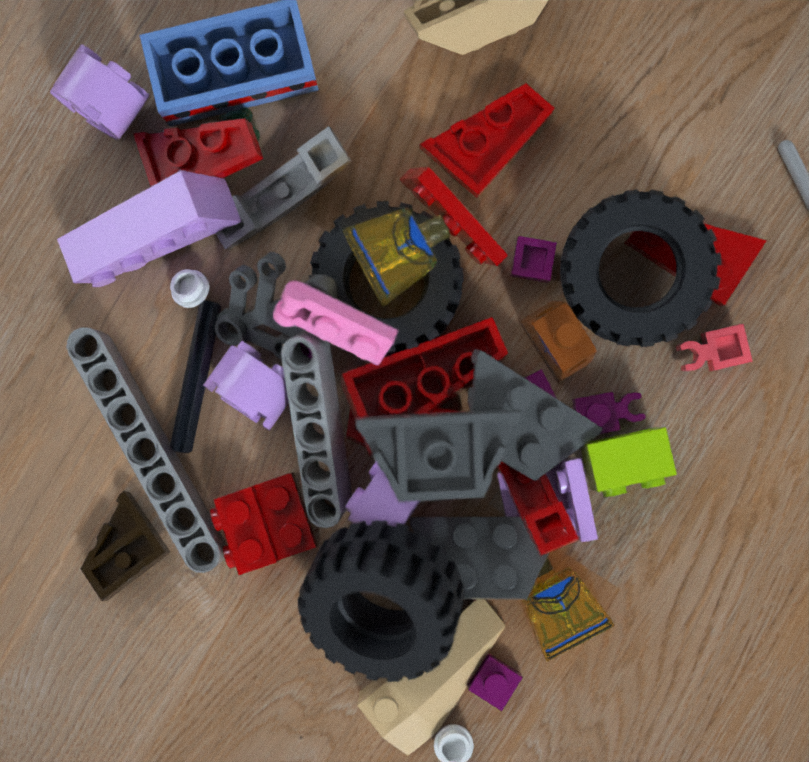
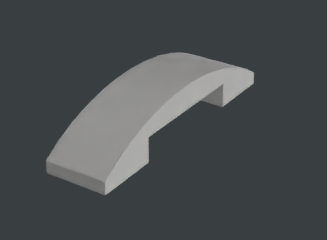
(287, 187)

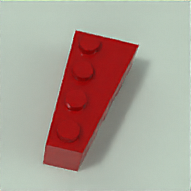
(422, 376)

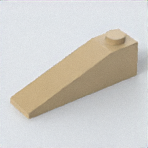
(416, 709)

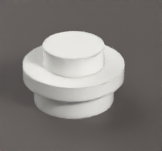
(189, 288)
(453, 744)

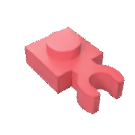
(720, 349)

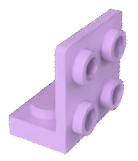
(570, 488)

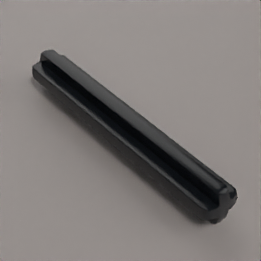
(194, 378)

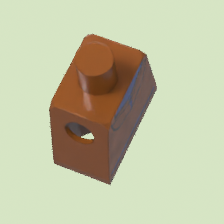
(559, 339)

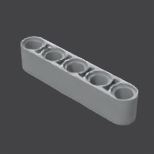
(311, 445)

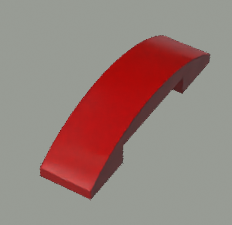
(539, 510)

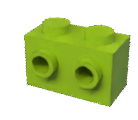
(628, 460)

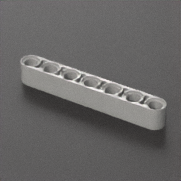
(130, 438)

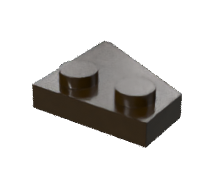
(123, 549)

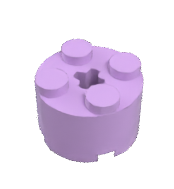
(99, 92)
(250, 384)
(379, 502)

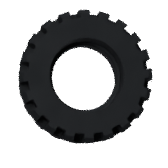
(694, 277)
(441, 284)
(369, 636)

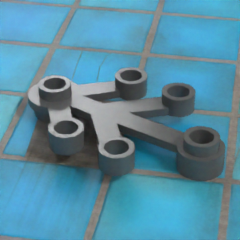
(236, 326)

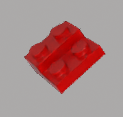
(263, 524)

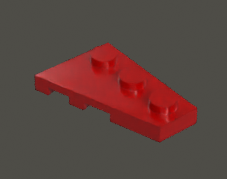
(487, 141)
(208, 150)
(460, 222)
(736, 252)

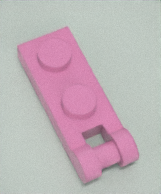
(334, 322)

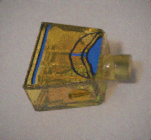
(395, 250)
(563, 611)

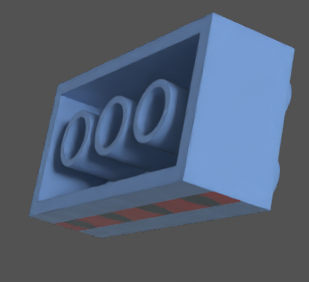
(229, 62)

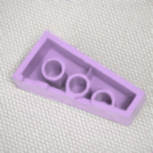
(148, 227)

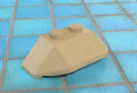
(470, 24)

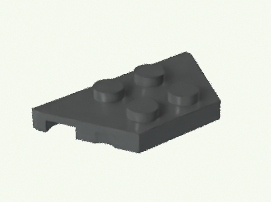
(547, 427)
(439, 452)
(490, 553)

